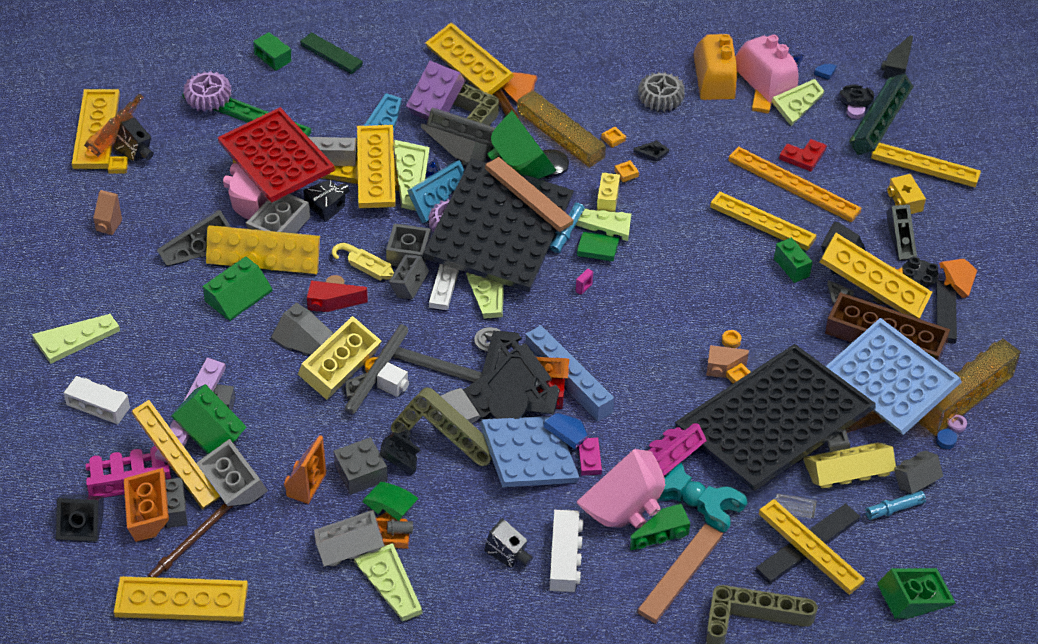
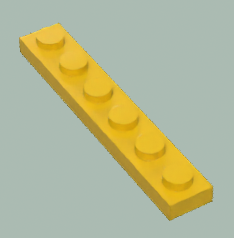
(926, 164)
(762, 220)
(175, 454)
(811, 546)

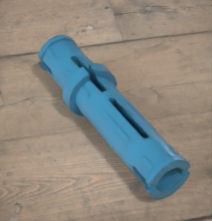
(564, 235)
(888, 507)

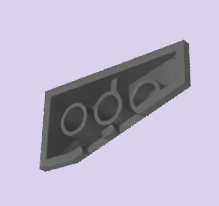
(459, 146)

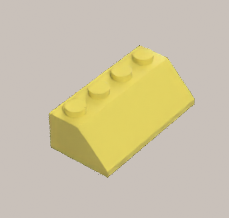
(850, 464)

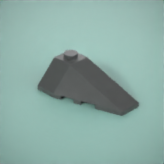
(192, 241)
(300, 330)

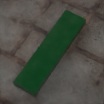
(331, 53)

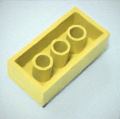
(339, 357)

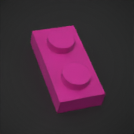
(590, 457)

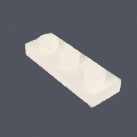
(443, 287)

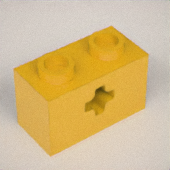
(905, 192)

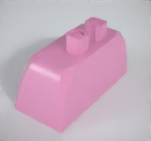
(767, 66)
(243, 193)
(626, 491)

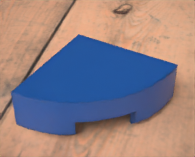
(825, 71)

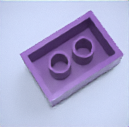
(435, 89)

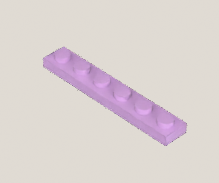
(209, 375)

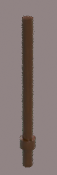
(166, 562)

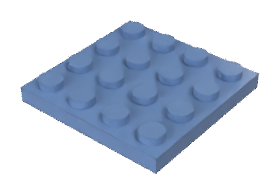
(528, 452)

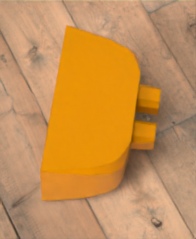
(716, 67)

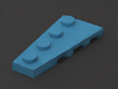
(386, 112)
(435, 188)

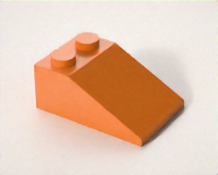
(307, 473)

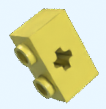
(608, 192)

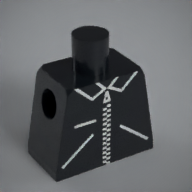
(133, 140)
(326, 198)
(507, 545)

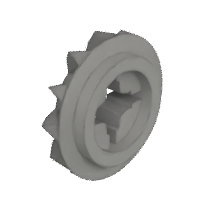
(481, 337)

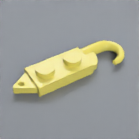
(365, 261)

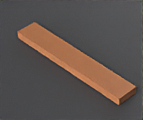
(529, 194)
(680, 573)

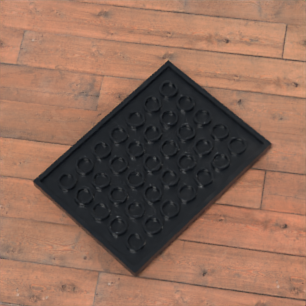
(493, 230)
(776, 416)

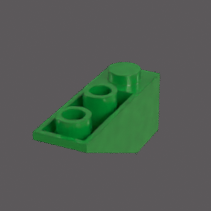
(663, 526)

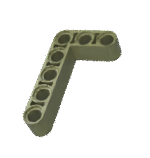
(481, 104)
(450, 416)
(772, 611)

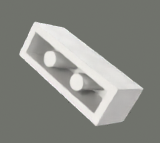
(97, 399)

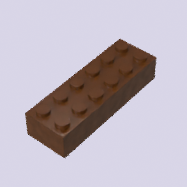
(853, 316)

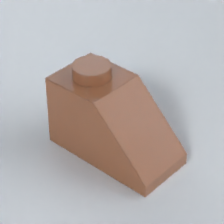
(107, 212)
(723, 359)

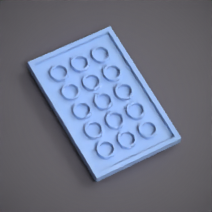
(894, 375)

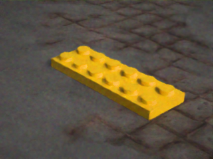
(469, 59)
(96, 110)
(375, 166)
(265, 248)
(875, 276)
(181, 598)

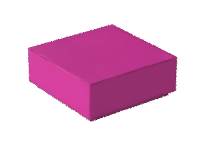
(584, 281)

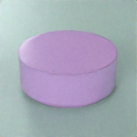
(855, 112)
(959, 425)

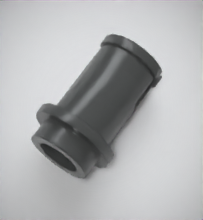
(399, 527)

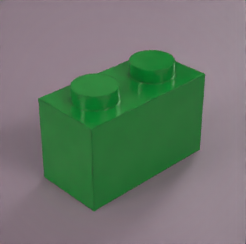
(272, 51)
(793, 260)

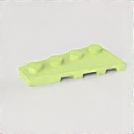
(411, 168)
(73, 337)
(391, 581)

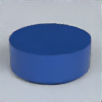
(946, 438)

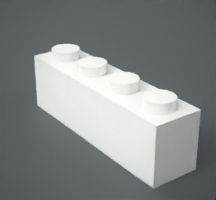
(564, 551)

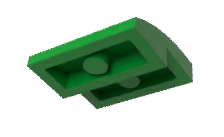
(598, 246)
(390, 498)

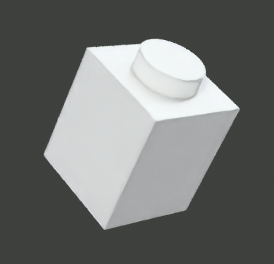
(392, 379)

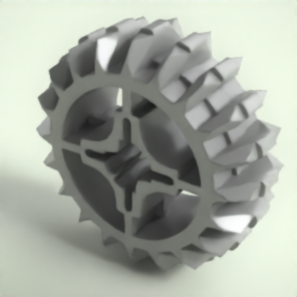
(661, 91)

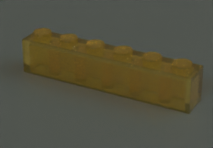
(561, 128)

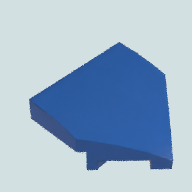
(567, 429)

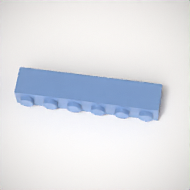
(579, 381)

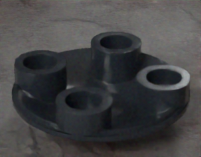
(558, 159)
(921, 271)

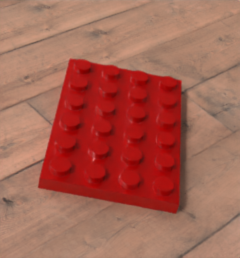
(276, 154)

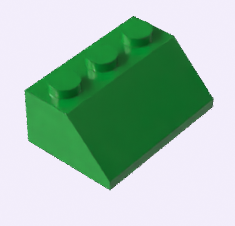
(236, 288)
(208, 419)

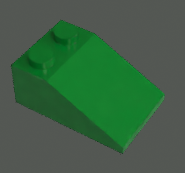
(914, 591)

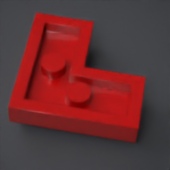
(804, 158)

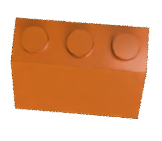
(146, 504)

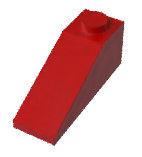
(334, 296)

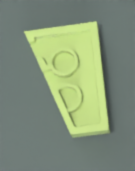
(798, 100)
(611, 222)
(488, 295)

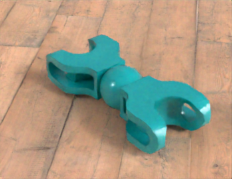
(710, 501)

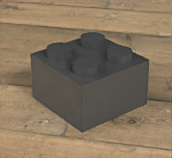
(406, 241)
(360, 465)

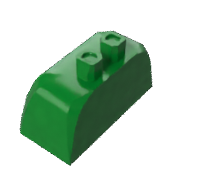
(519, 149)

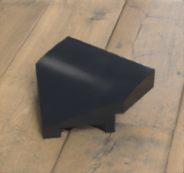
(400, 451)

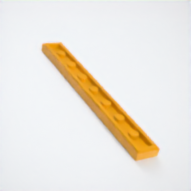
(795, 184)

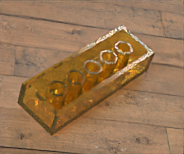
(978, 380)

